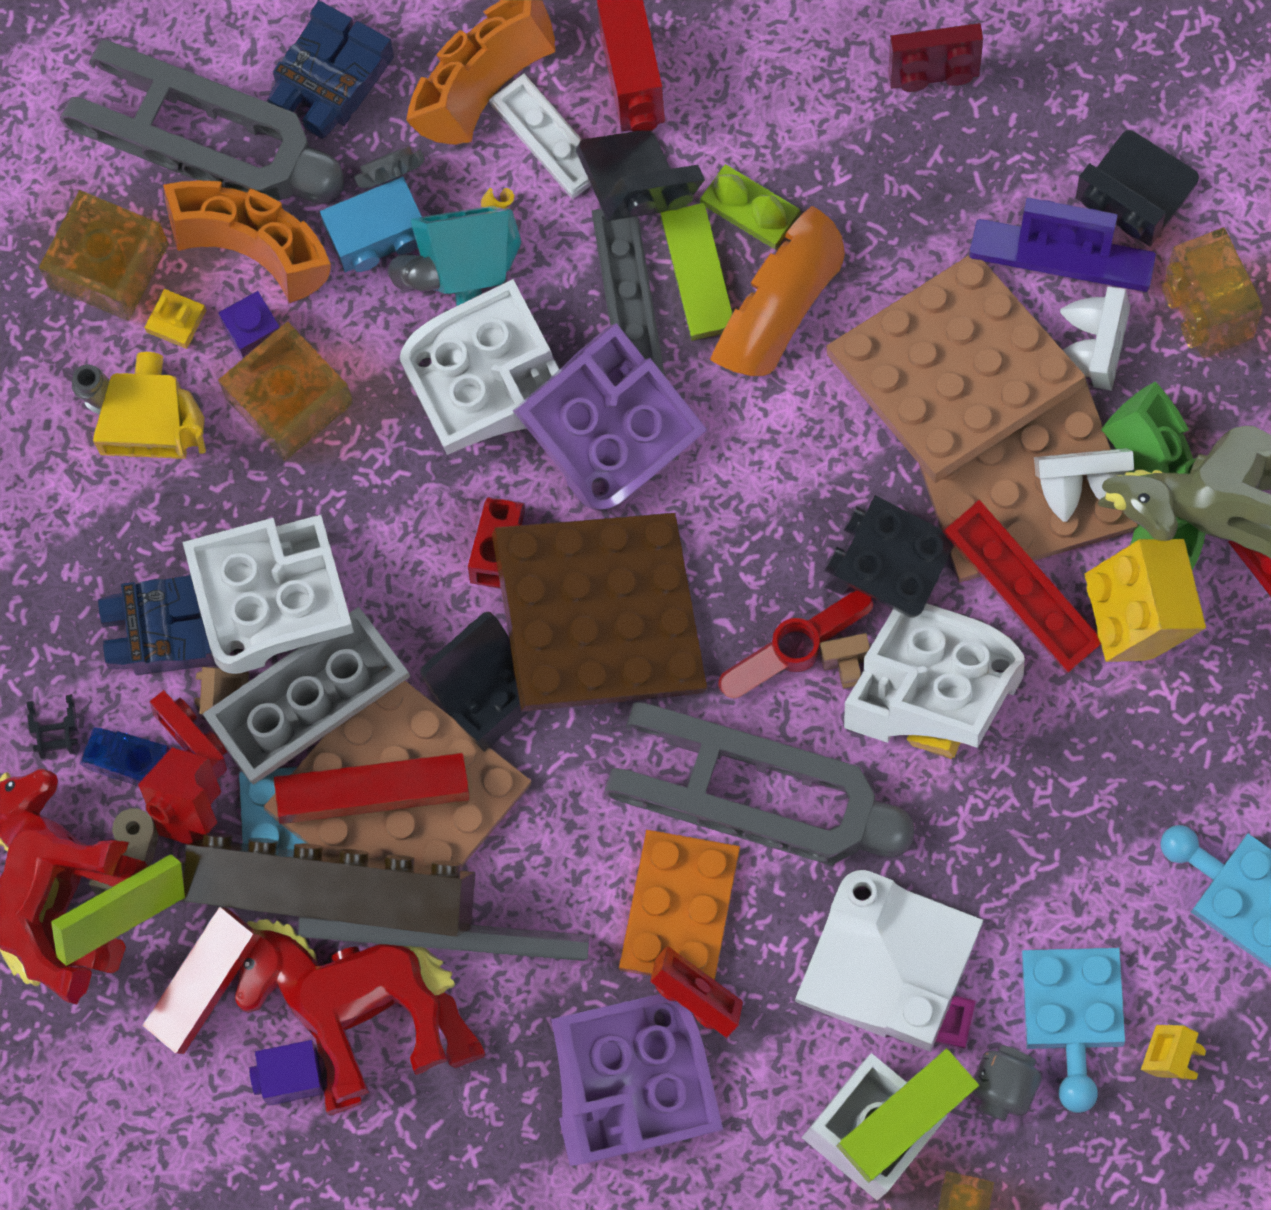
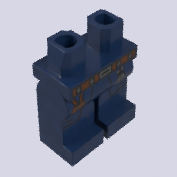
(330, 69)
(161, 627)

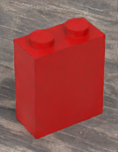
(631, 64)

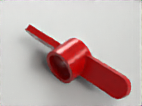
(770, 660)

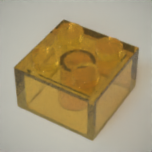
(104, 255)
(1212, 293)
(286, 391)

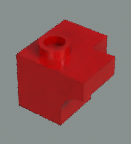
(181, 795)

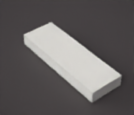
(542, 132)

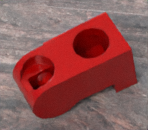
(482, 561)

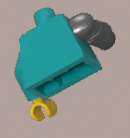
(461, 250)

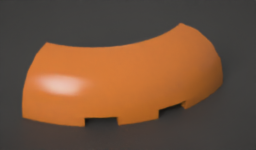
(476, 67)
(252, 225)
(784, 293)

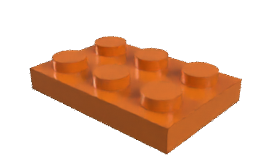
(679, 902)

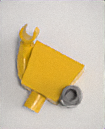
(141, 411)

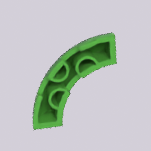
(1154, 432)

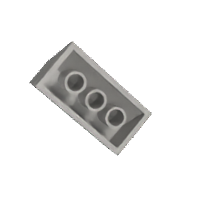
(304, 698)

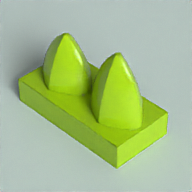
(750, 206)

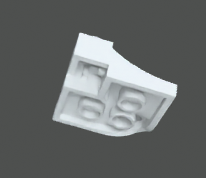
(482, 366)
(266, 590)
(934, 678)
(889, 960)

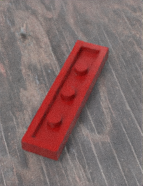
(1022, 586)

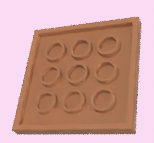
(955, 366)
(1010, 490)
(404, 728)

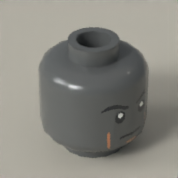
(1006, 1082)

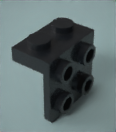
(634, 176)
(1138, 185)
(889, 557)
(477, 681)

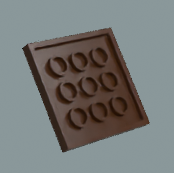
(598, 611)

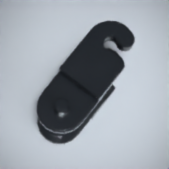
(37, 730)

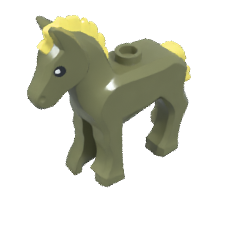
(1218, 496)

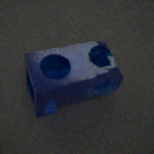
(121, 755)

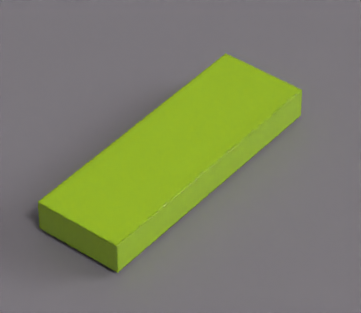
(697, 270)
(118, 909)
(907, 1115)

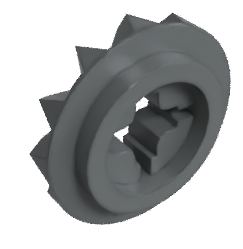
(389, 167)

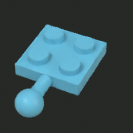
(1240, 893)
(1073, 1005)

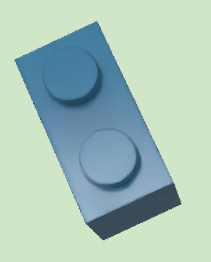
(372, 225)

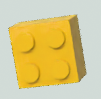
(1144, 600)

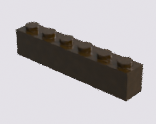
(329, 885)

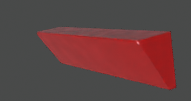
(371, 788)

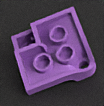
(609, 419)
(632, 1080)

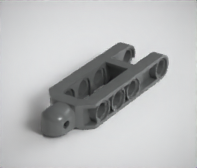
(293, 171)
(865, 825)

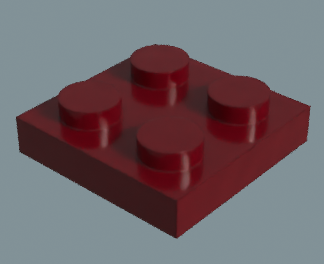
(935, 56)

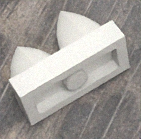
(1107, 320)
(1063, 477)

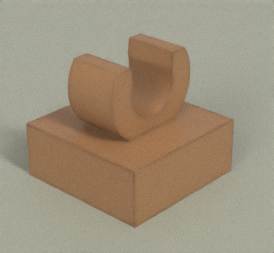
(845, 655)
(217, 685)

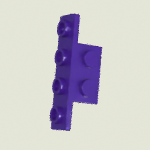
(1064, 243)

